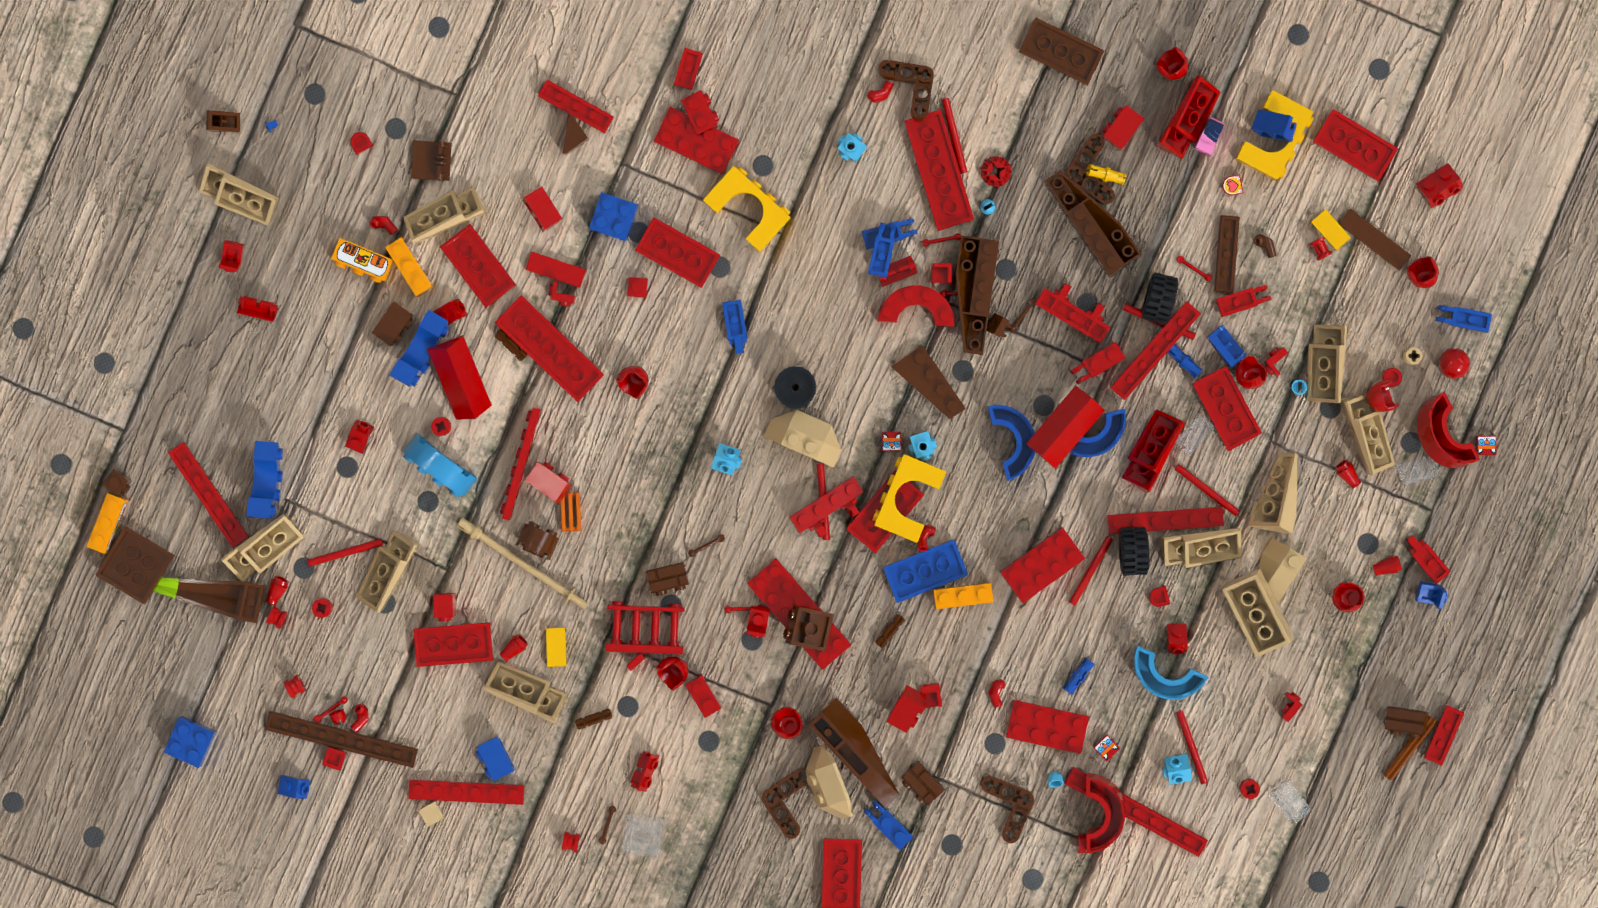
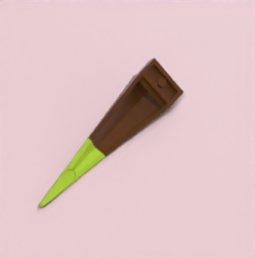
(227, 598)

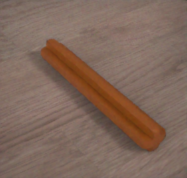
(1407, 751)

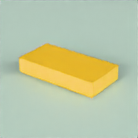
(1330, 229)
(556, 647)

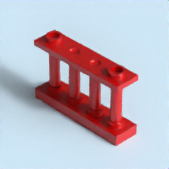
(635, 644)

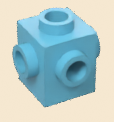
(855, 153)
(920, 438)
(726, 459)
(1177, 769)

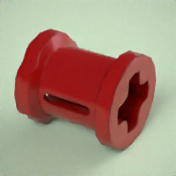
(1320, 248)

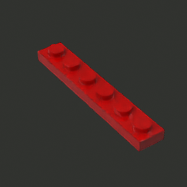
(1155, 350)
(522, 456)
(208, 494)
(1168, 519)
(466, 792)

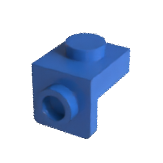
(1431, 594)
(293, 787)

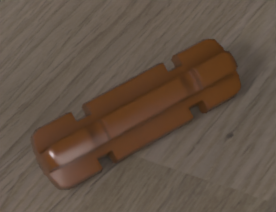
(511, 345)
(890, 630)
(593, 719)

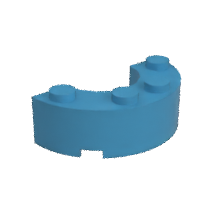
(439, 466)
(1162, 687)

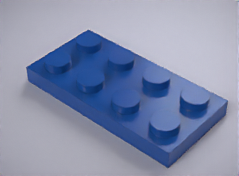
(925, 571)

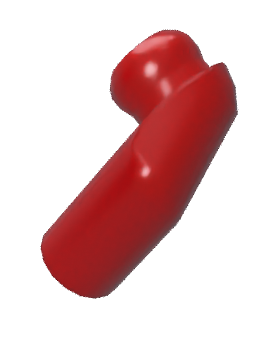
(882, 94)
(383, 222)
(922, 542)
(994, 692)
(362, 717)

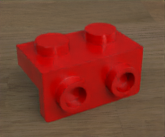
(699, 112)
(1440, 185)

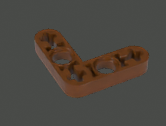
(919, 82)
(1082, 168)
(778, 802)
(1017, 805)

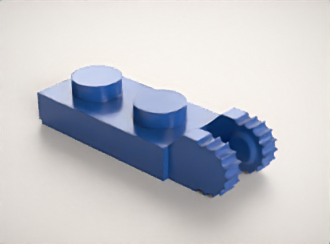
(870, 234)
(882, 253)
(1466, 318)
(890, 826)

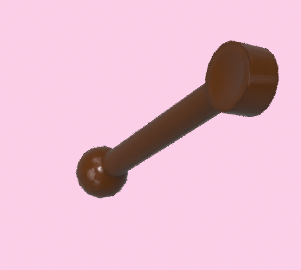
(1031, 303)
(720, 538)
(612, 809)

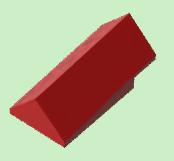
(1189, 118)
(460, 378)
(1065, 426)
(1152, 450)

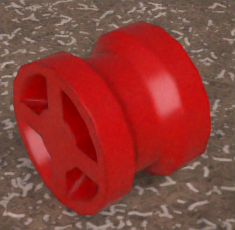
(443, 424)
(325, 606)
(277, 617)
(294, 686)
(1246, 786)
(570, 841)

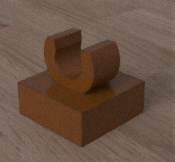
(997, 325)

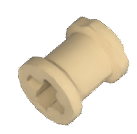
(1409, 360)

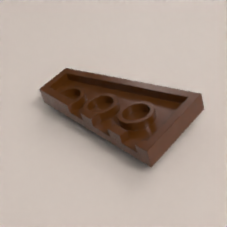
(926, 377)

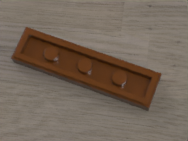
(1374, 239)
(1226, 254)

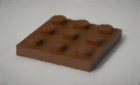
(135, 565)

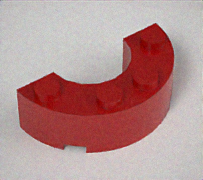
(920, 296)
(1436, 438)
(1115, 812)

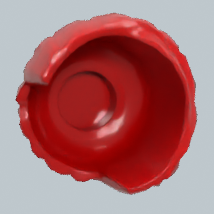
(1173, 64)
(1423, 272)
(1454, 363)
(1250, 373)
(633, 381)
(1380, 397)
(1348, 597)
(672, 672)
(786, 723)

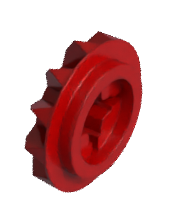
(991, 179)

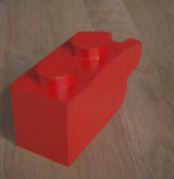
(1099, 362)

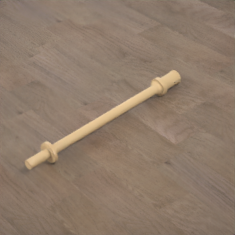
(476, 533)

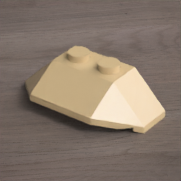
(805, 435)
(827, 783)

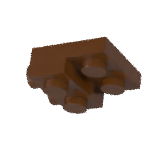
(808, 628)

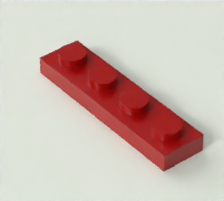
(575, 106)

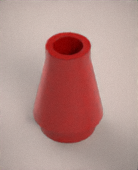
(1347, 472)
(1388, 566)
(276, 590)
(514, 647)

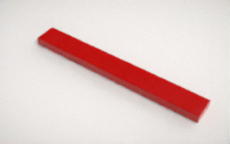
(1148, 818)

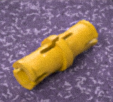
(1106, 174)

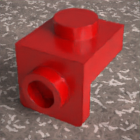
(231, 256)
(564, 299)
(452, 311)
(1275, 355)
(359, 436)
(1177, 638)

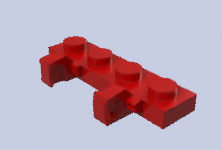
(1059, 306)
(841, 497)

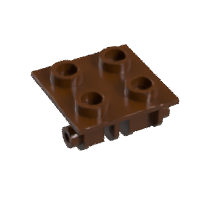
(431, 160)

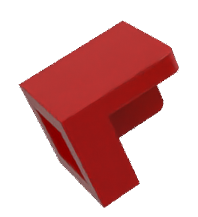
(941, 273)
(933, 695)

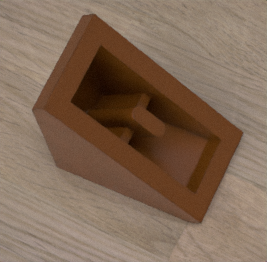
(222, 121)
(574, 136)

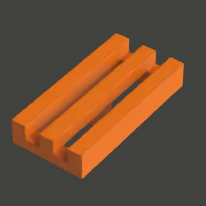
(563, 512)

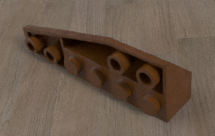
(1094, 224)
(974, 288)
(853, 747)

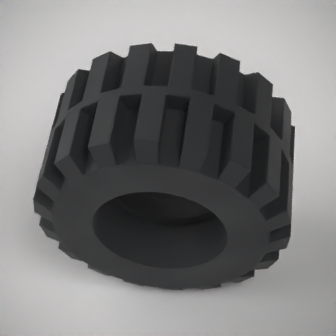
(1160, 298)
(1134, 551)

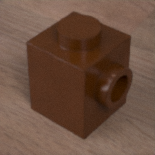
(117, 483)

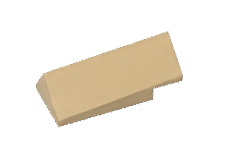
(238, 195)
(444, 214)
(1326, 363)
(1368, 434)
(1201, 547)
(263, 548)
(387, 571)
(526, 691)

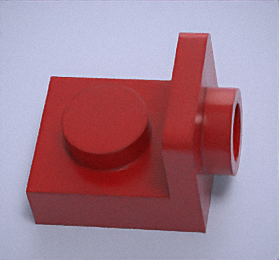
(758, 621)
(1291, 709)

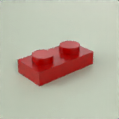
(688, 69)

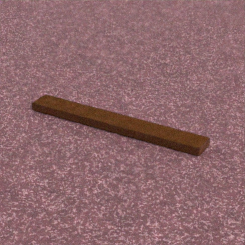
(341, 739)

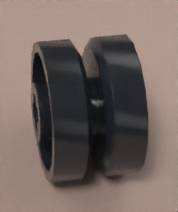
(792, 376)

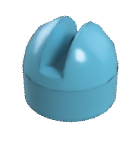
(989, 211)
(1295, 387)
(1055, 779)

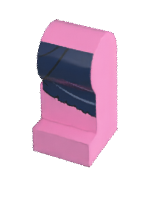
(1209, 136)

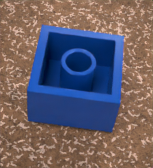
(613, 217)
(190, 741)

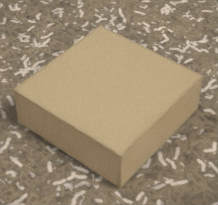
(431, 813)

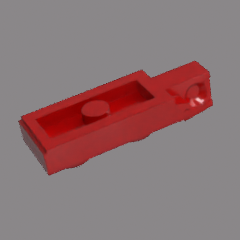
(1427, 559)

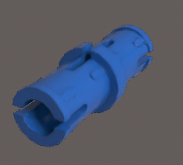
(1184, 361)
(1078, 676)

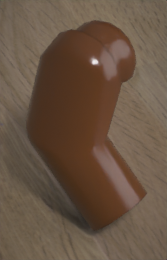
(1266, 243)

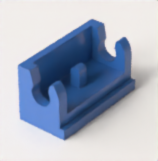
(1274, 125)
(1226, 346)

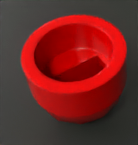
(338, 715)

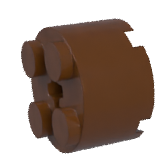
(537, 541)

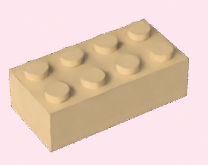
(1258, 612)

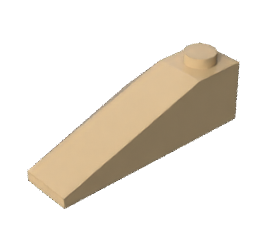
(1278, 501)
(1280, 566)

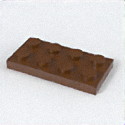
(1061, 51)

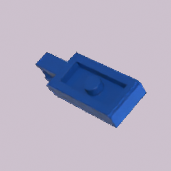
(735, 324)

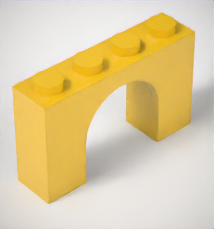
(1273, 163)
(737, 183)
(907, 470)

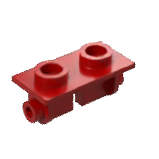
(899, 270)
(263, 310)
(642, 779)

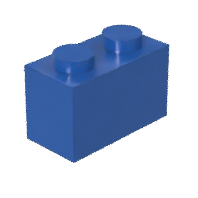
(495, 758)

